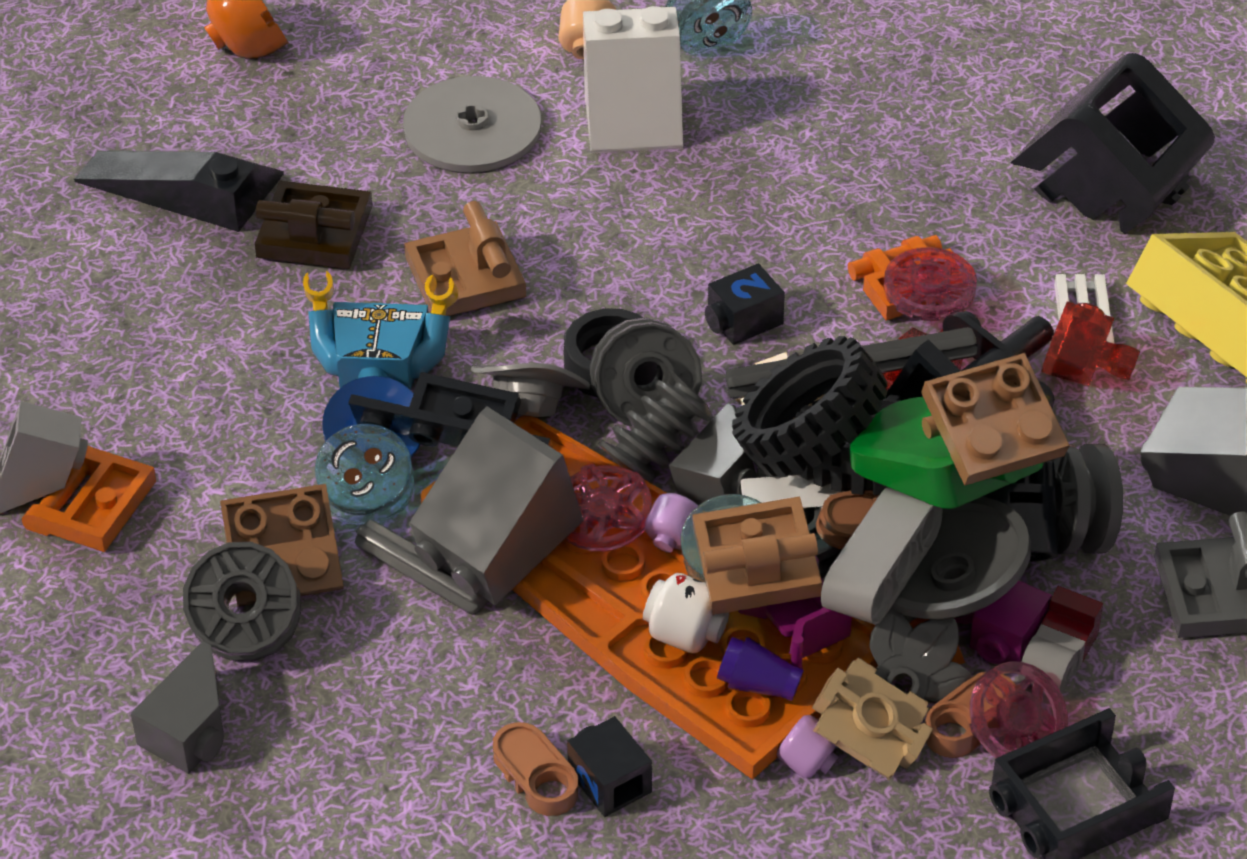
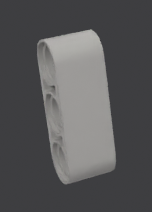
(881, 556)

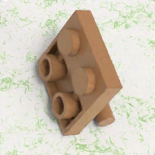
(473, 258)
(993, 419)
(296, 528)
(757, 555)

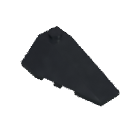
(188, 183)

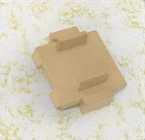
(872, 719)

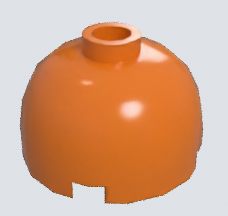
(244, 28)

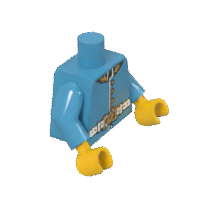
(379, 337)

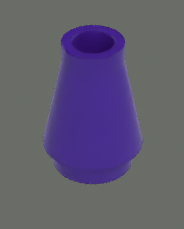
(757, 670)

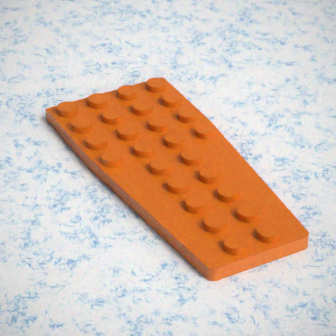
(600, 607)

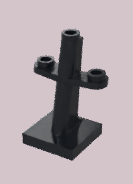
(930, 363)

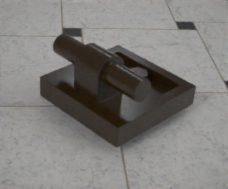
(312, 224)

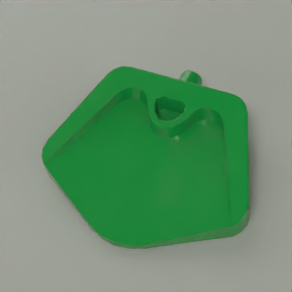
(904, 459)

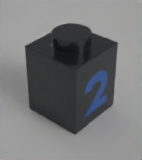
(745, 304)
(610, 766)

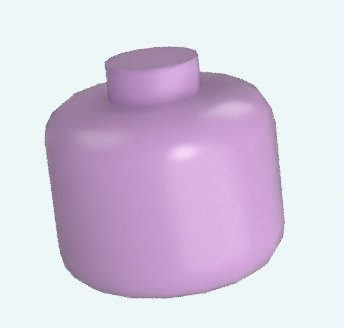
(667, 520)
(806, 750)

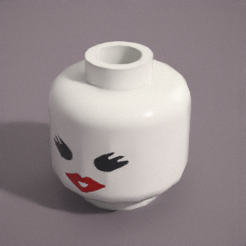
(682, 614)

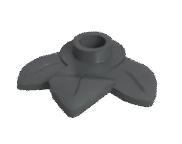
(920, 652)

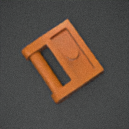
(101, 505)

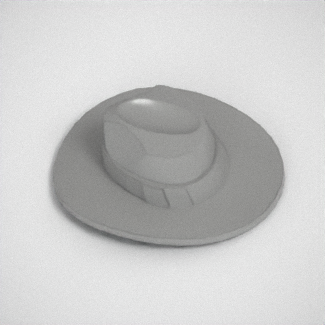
(537, 384)

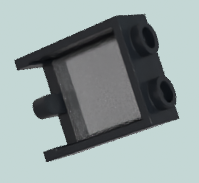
(1077, 791)

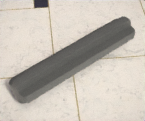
(401, 556)

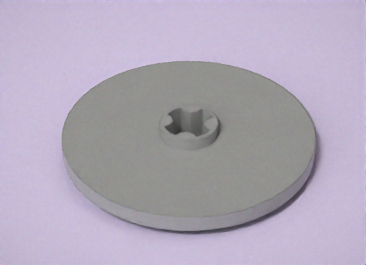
(503, 131)

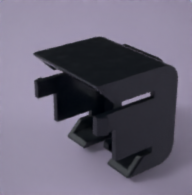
(1105, 162)

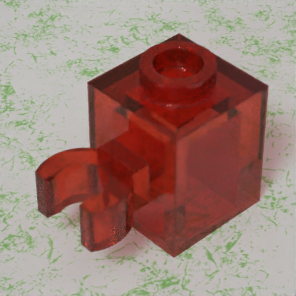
(1082, 346)

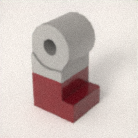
(1064, 636)

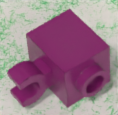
(1007, 626)

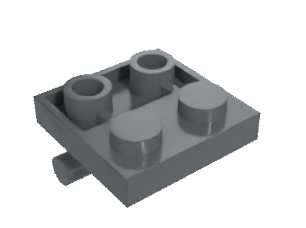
(1206, 582)

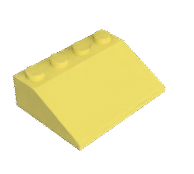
(1201, 287)

